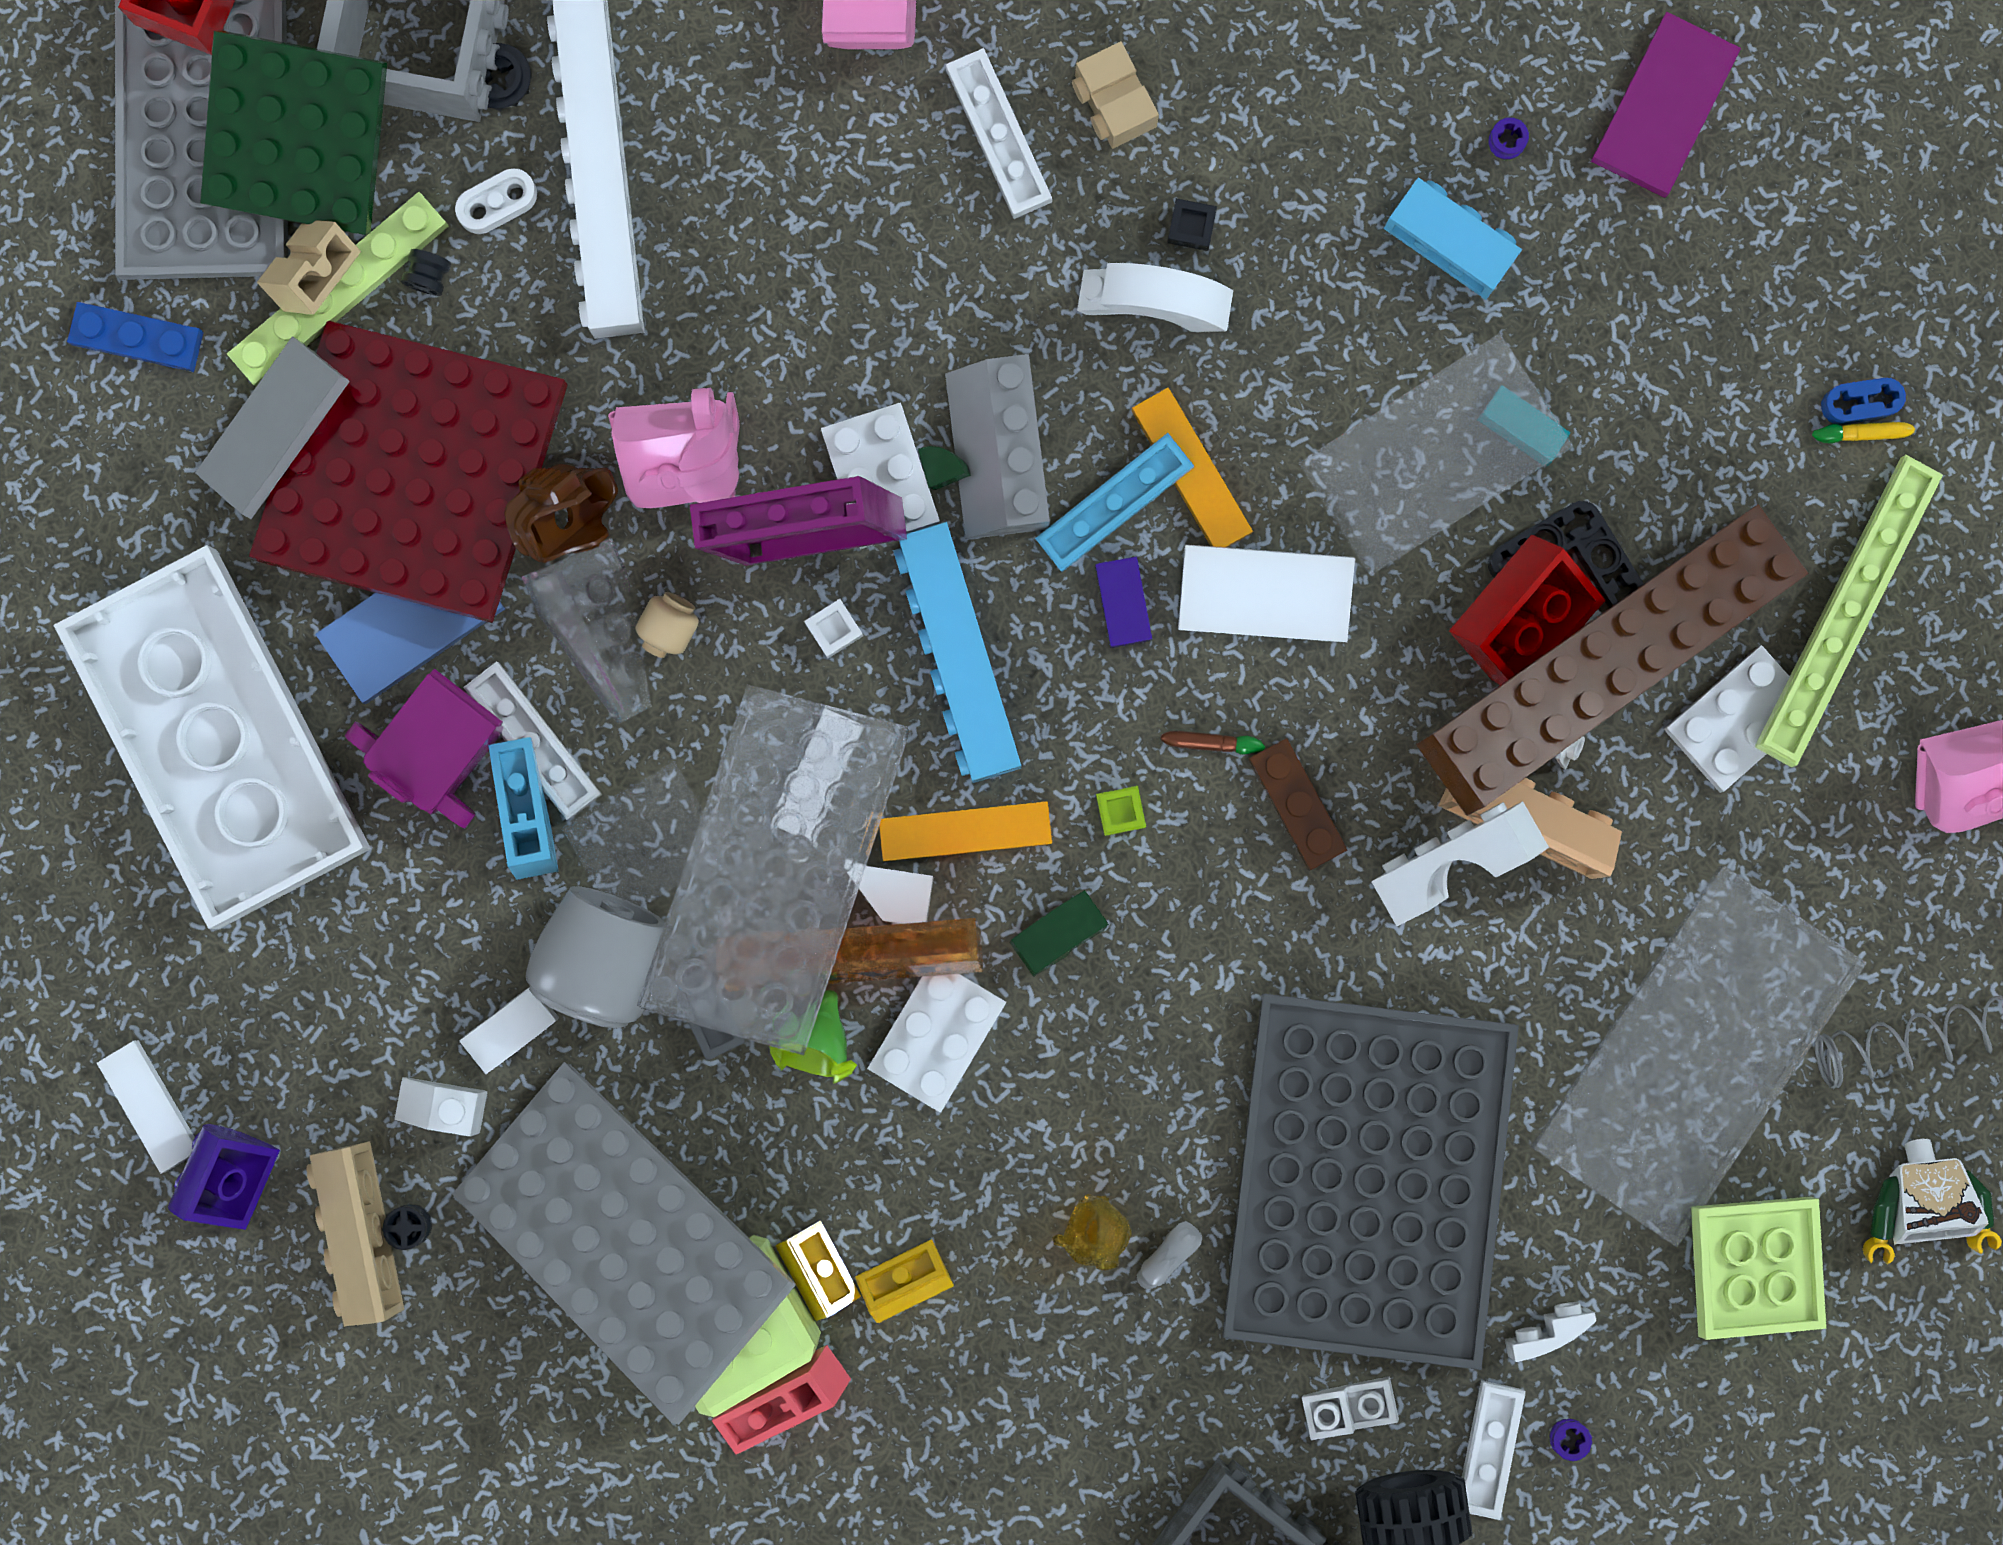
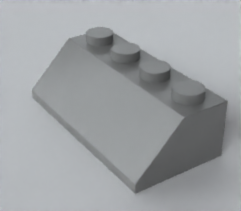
(1001, 446)

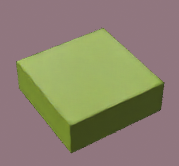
(1121, 810)

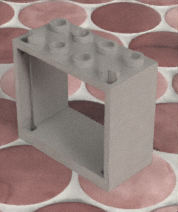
(461, 98)

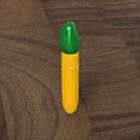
(1870, 431)

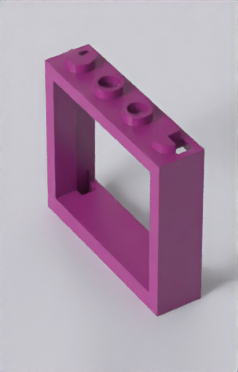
(799, 521)

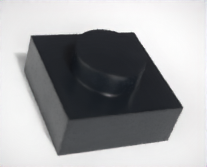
(1192, 224)

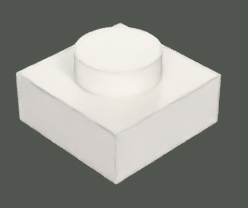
(833, 628)

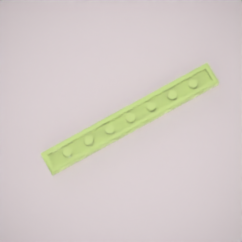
(1848, 611)

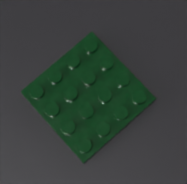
(292, 131)

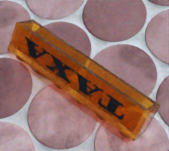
(908, 951)

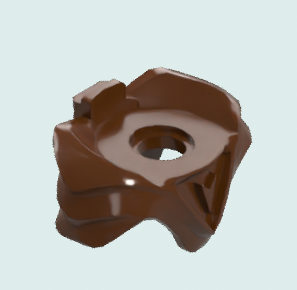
(531, 513)

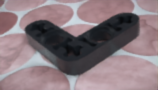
(1582, 544)

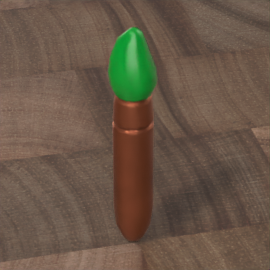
(1212, 742)

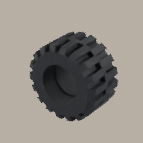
(1414, 1509)

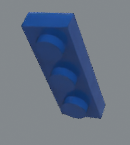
(135, 336)

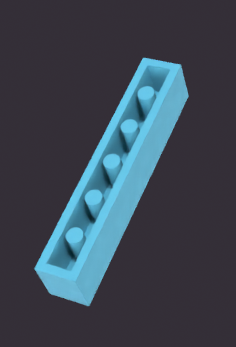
(959, 653)

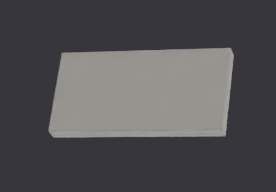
(272, 427)

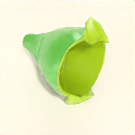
(826, 1047)

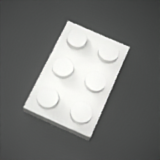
(883, 452)
(1729, 718)
(936, 1037)

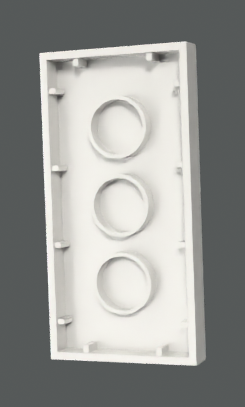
(212, 737)

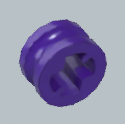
(1515, 126)
(1582, 1445)

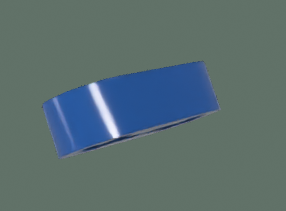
(1864, 410)

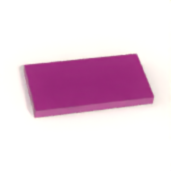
(1665, 104)

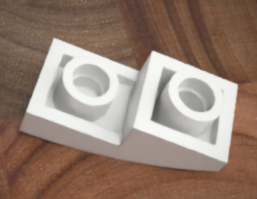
(508, 1030)
(1561, 1327)
(1350, 1408)

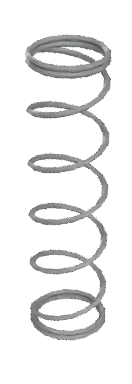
(1832, 1051)

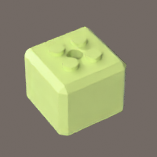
(775, 1350)

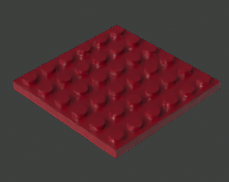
(411, 473)

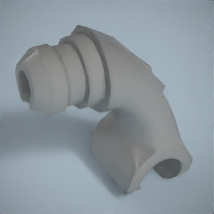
(1174, 1250)

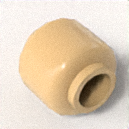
(667, 625)

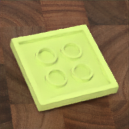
(1758, 1267)

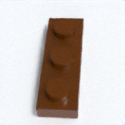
(1298, 804)

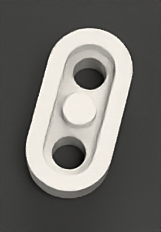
(494, 197)

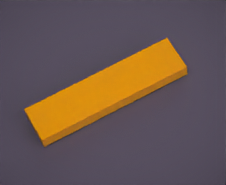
(1202, 486)
(965, 831)

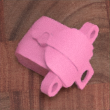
(869, 24)
(678, 450)
(1961, 777)

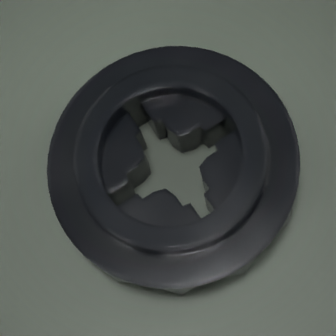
(518, 79)

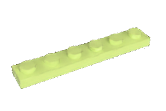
(381, 255)

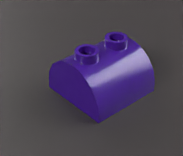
(222, 1178)

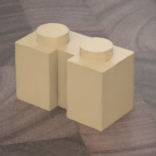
(1115, 96)
(315, 266)

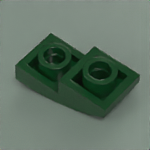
(1059, 933)

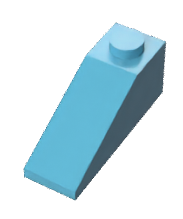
(522, 809)

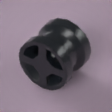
(426, 272)
(398, 1227)

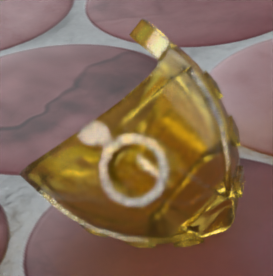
(1095, 1233)

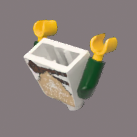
(1930, 1203)

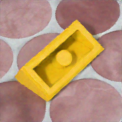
(818, 1271)
(904, 1281)

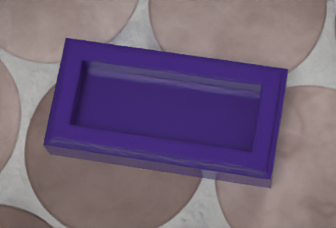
(1123, 602)

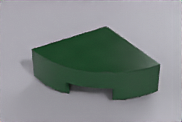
(942, 467)

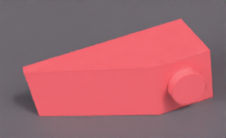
(785, 1402)

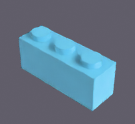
(1453, 237)

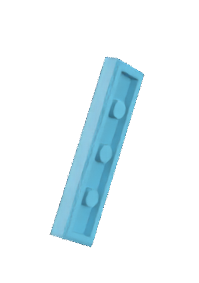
(1115, 502)

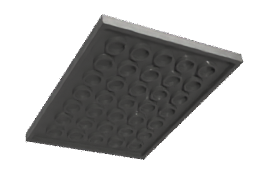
(1370, 1181)

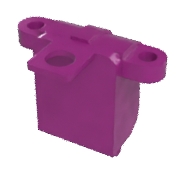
(430, 747)

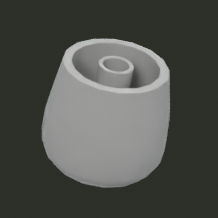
(594, 957)

